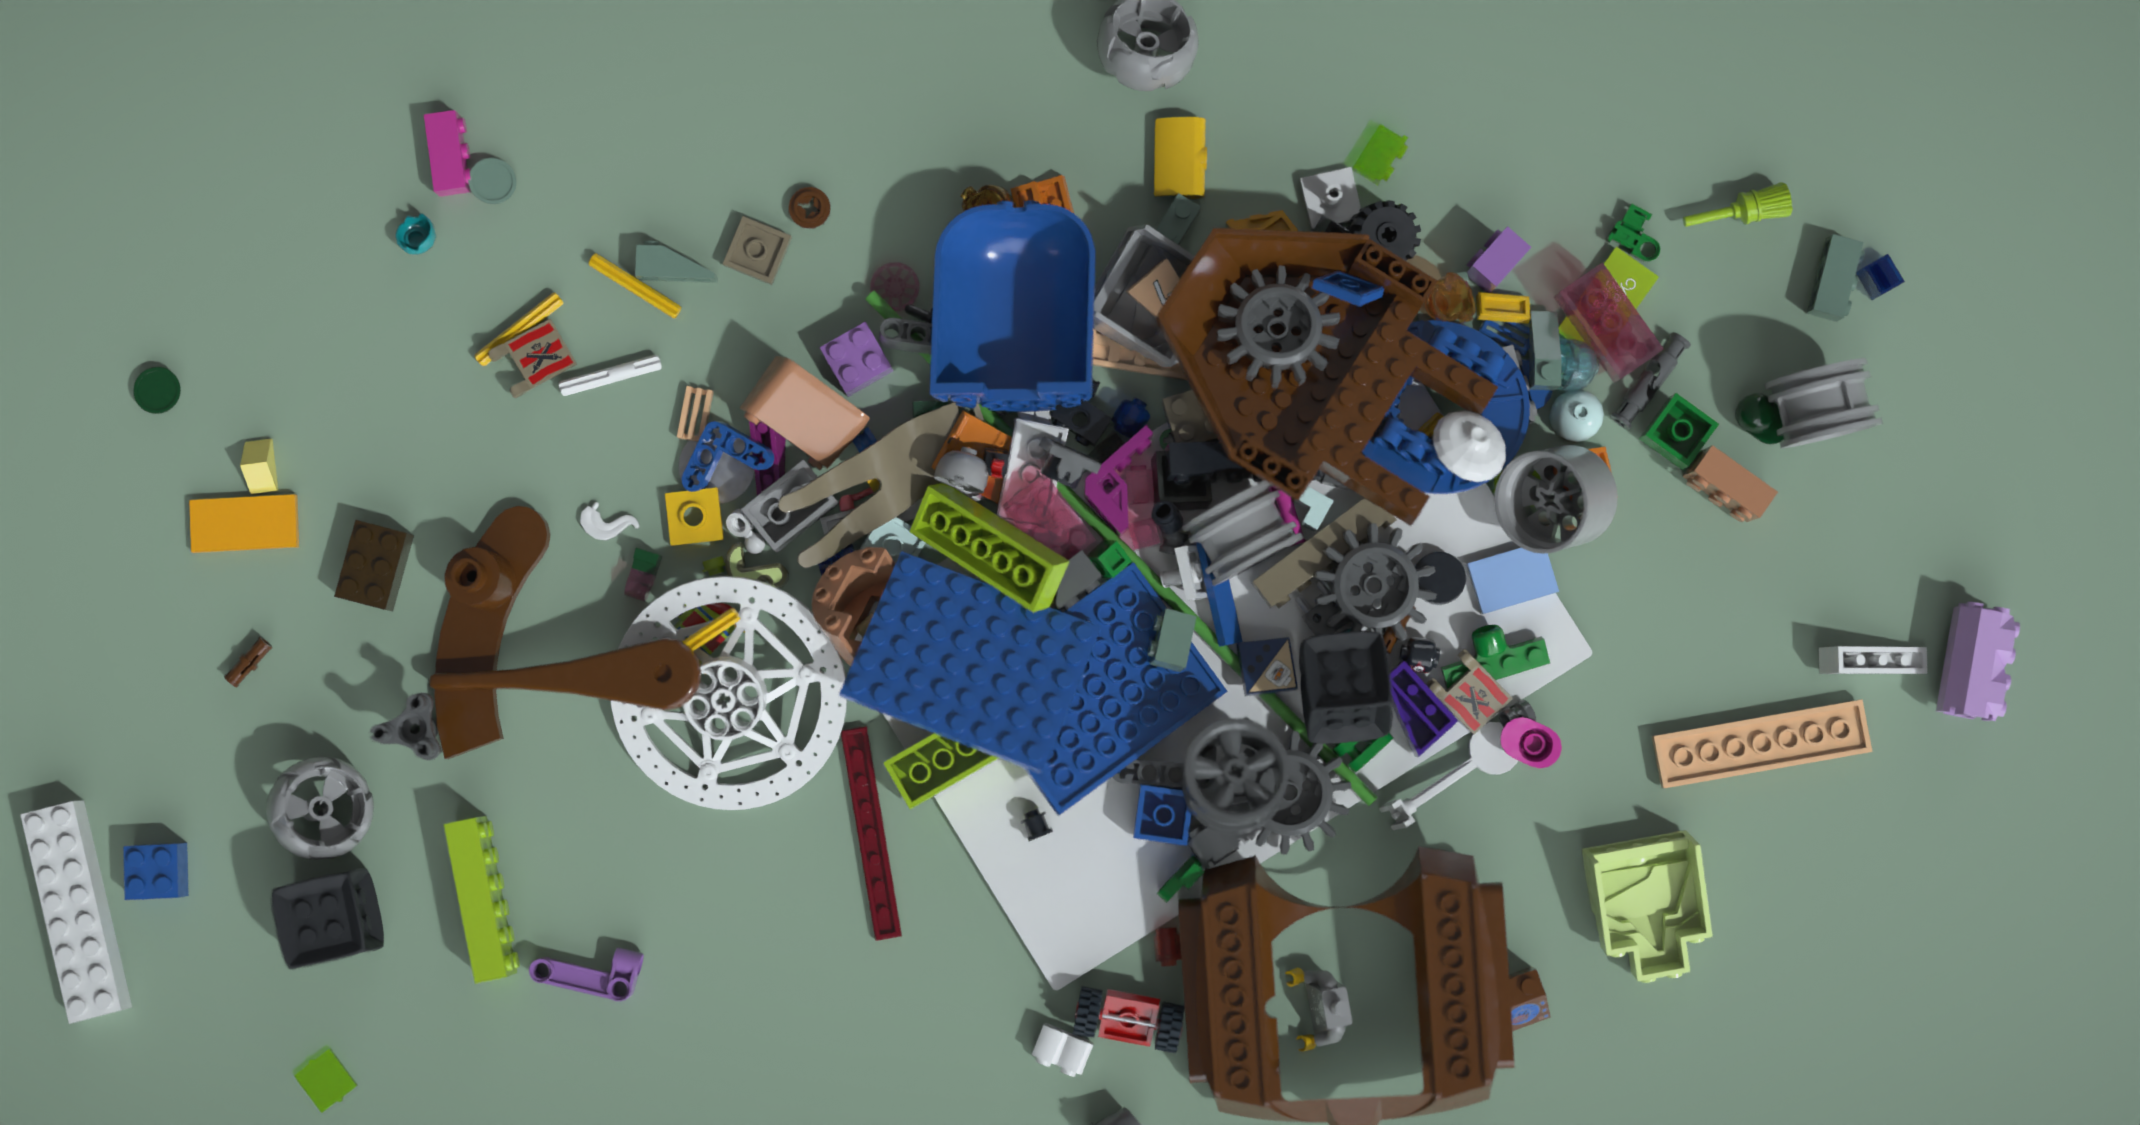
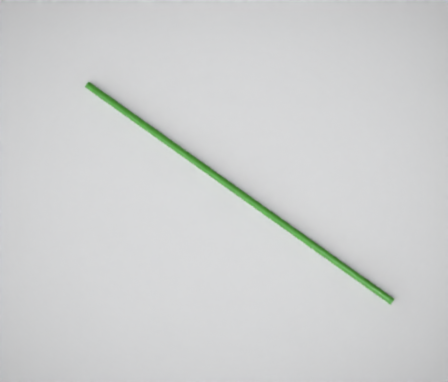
(1166, 594)

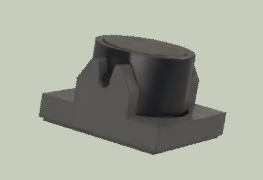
(1065, 463)

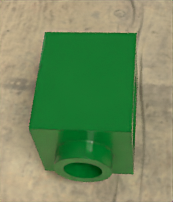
(1109, 558)

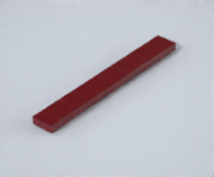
(871, 833)

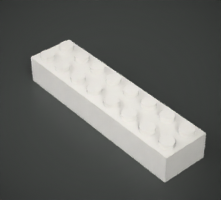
(76, 911)

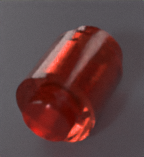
(1167, 946)

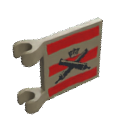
(537, 354)
(1474, 696)

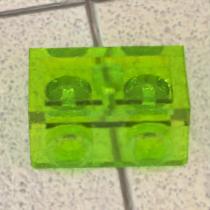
(1379, 155)

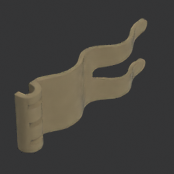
(897, 461)

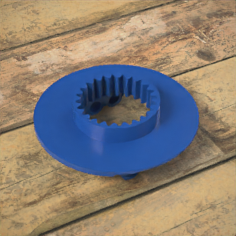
(1411, 452)

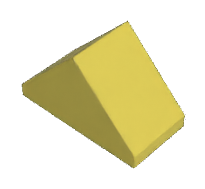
(259, 466)

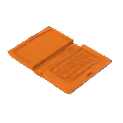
(977, 435)

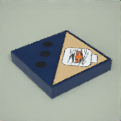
(1267, 666)

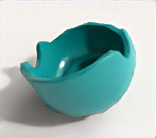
(416, 234)

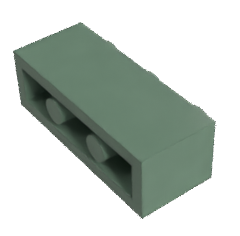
(1836, 278)

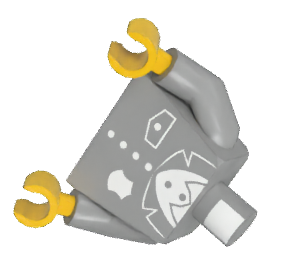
(1327, 1006)

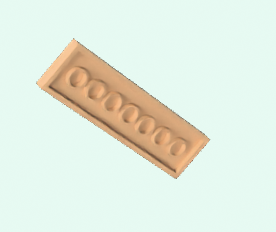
(1762, 744)

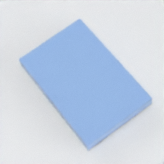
(1511, 579)

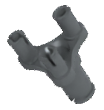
(404, 728)

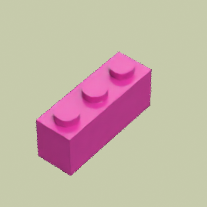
(448, 152)

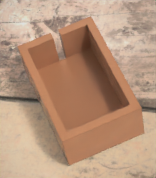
(1729, 484)

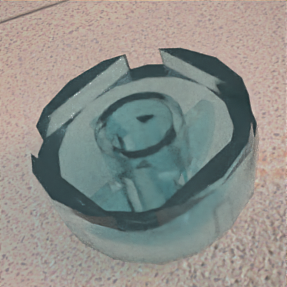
(1577, 364)

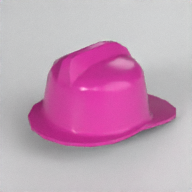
(1531, 742)

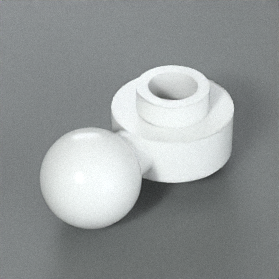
(753, 541)

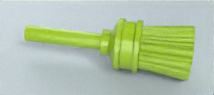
(1750, 206)

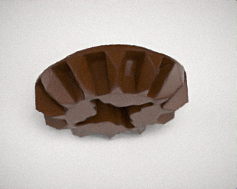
(804, 197)

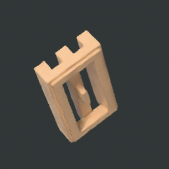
(685, 411)

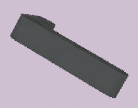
(903, 340)

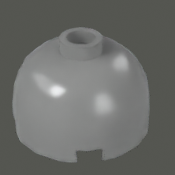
(962, 470)

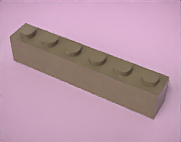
(1299, 566)

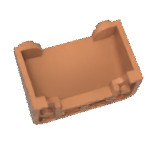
(804, 412)

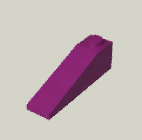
(777, 444)

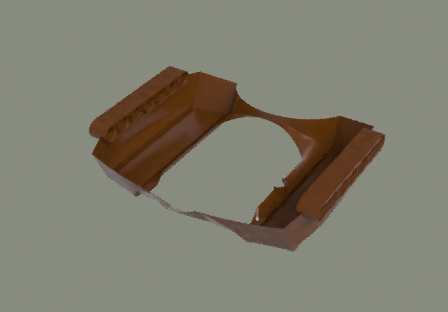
(1458, 982)

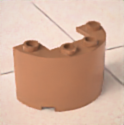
(847, 595)

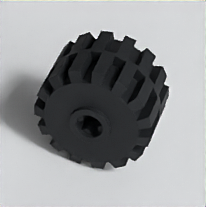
(1391, 219)

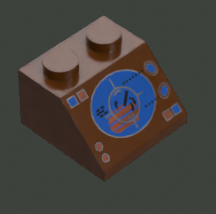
(1527, 998)

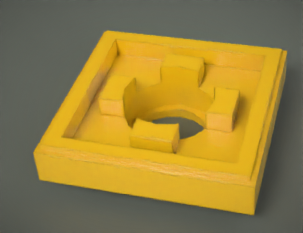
(710, 527)

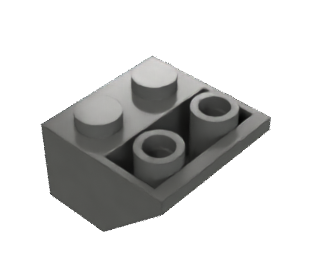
(1078, 578)

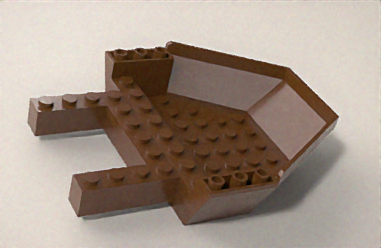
(1331, 416)

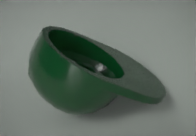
(1760, 418)

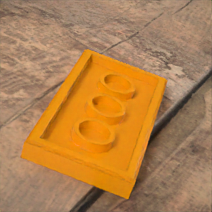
(244, 523)

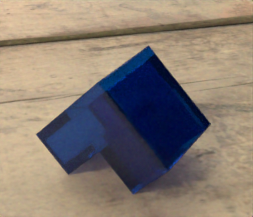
(1880, 277)

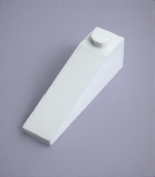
(1872, 660)

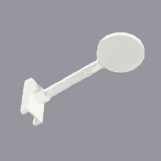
(1484, 753)

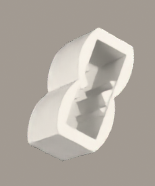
(1062, 1049)

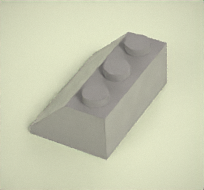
(781, 527)

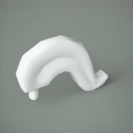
(600, 530)

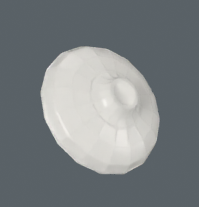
(1469, 446)

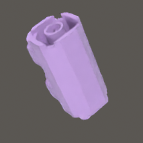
(1975, 662)

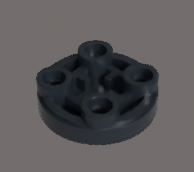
(1448, 579)

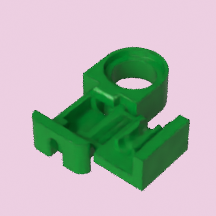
(1628, 233)
(1185, 875)

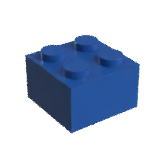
(1162, 815)
(155, 871)

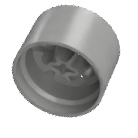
(1591, 504)

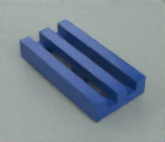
(1503, 341)

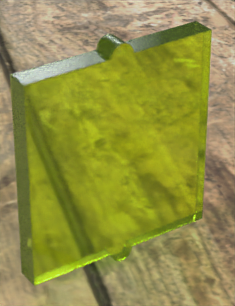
(325, 1080)

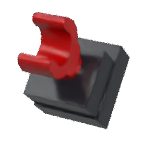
(996, 461)

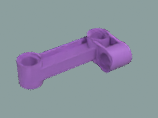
(624, 968)

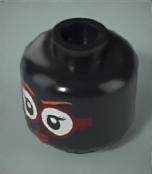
(1420, 654)

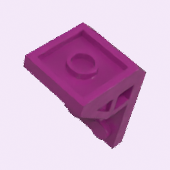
(1113, 502)

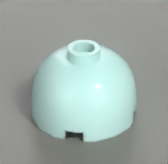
(1576, 415)

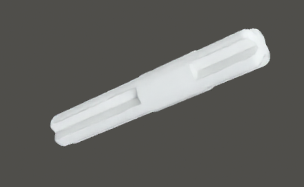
(610, 375)

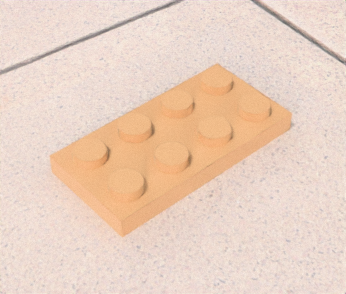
(1115, 356)

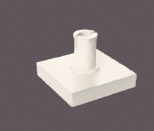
(1330, 195)
(1188, 574)

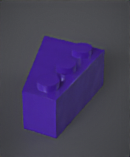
(1418, 709)

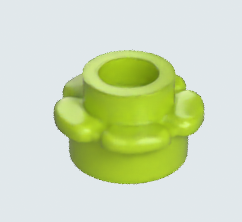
(714, 565)

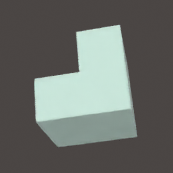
(1317, 508)

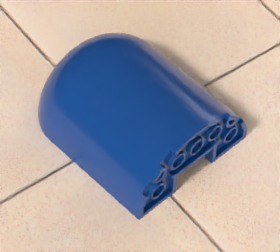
(1013, 309)

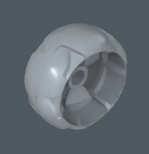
(1141, 67)
(334, 836)

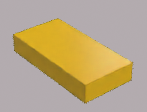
(1503, 307)

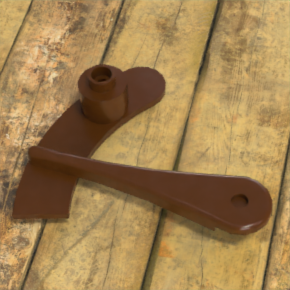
(482, 594)

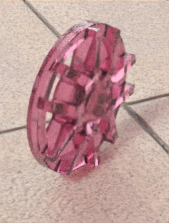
(895, 285)

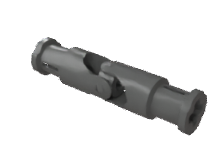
(1647, 384)

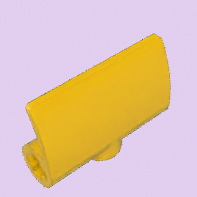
(1180, 157)

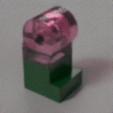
(642, 574)

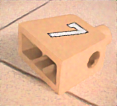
(1154, 287)

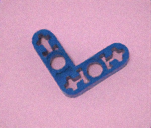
(723, 444)

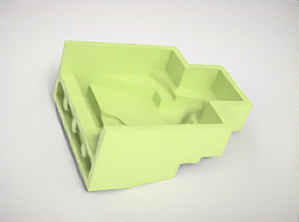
(1649, 901)

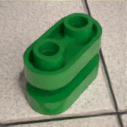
(1361, 758)

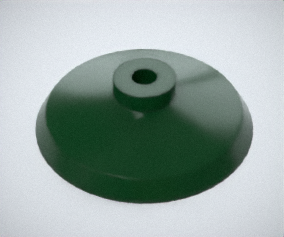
(156, 390)

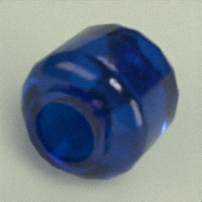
(1130, 417)

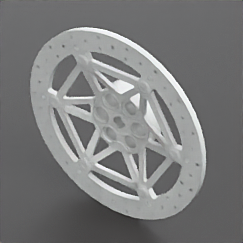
(735, 688)

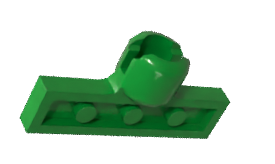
(1498, 657)

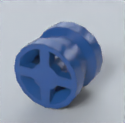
(864, 440)

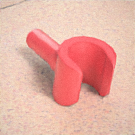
(847, 501)

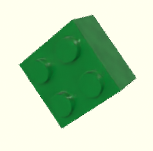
(1679, 431)

